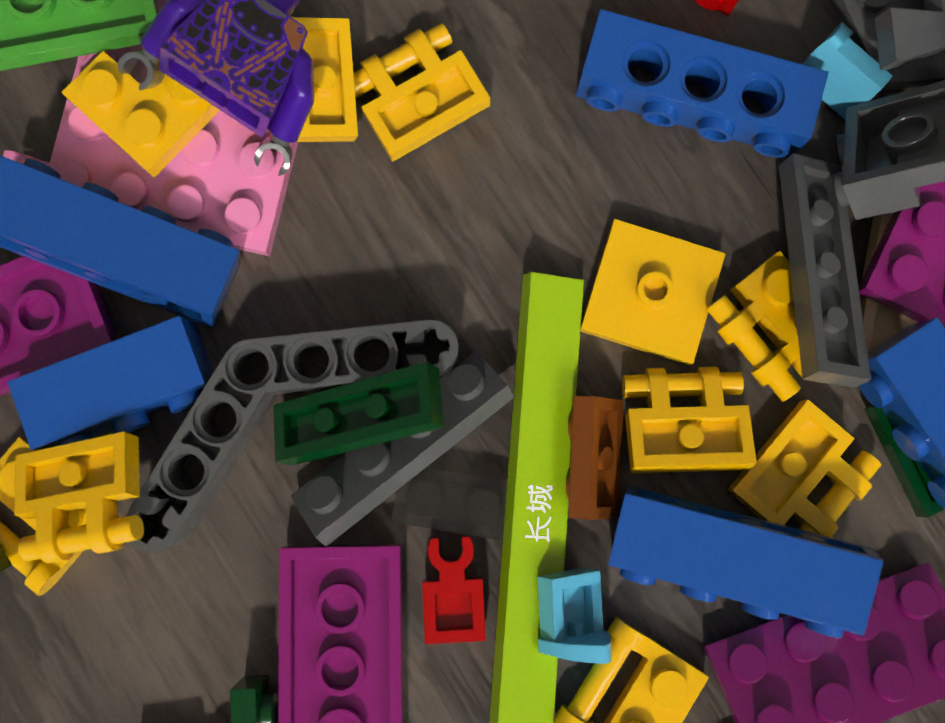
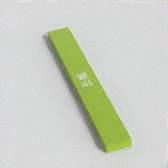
(535, 493)

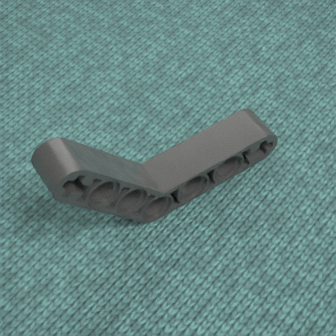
(251, 404)

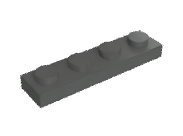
(823, 275)
(373, 473)

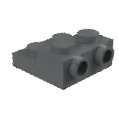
(891, 151)

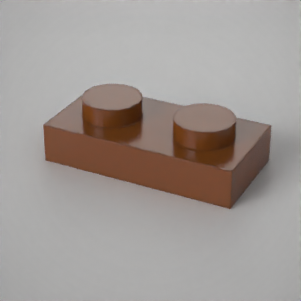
(595, 458)

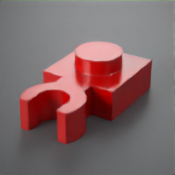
(453, 602)

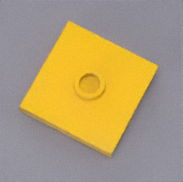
(652, 292)

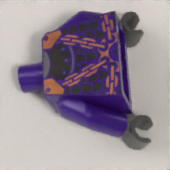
(237, 58)

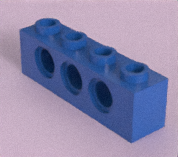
(785, 89)

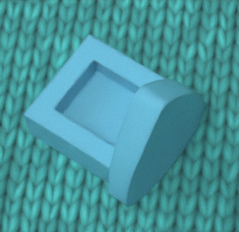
(852, 72)
(573, 616)

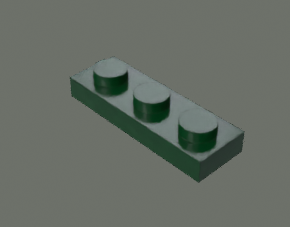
(359, 414)

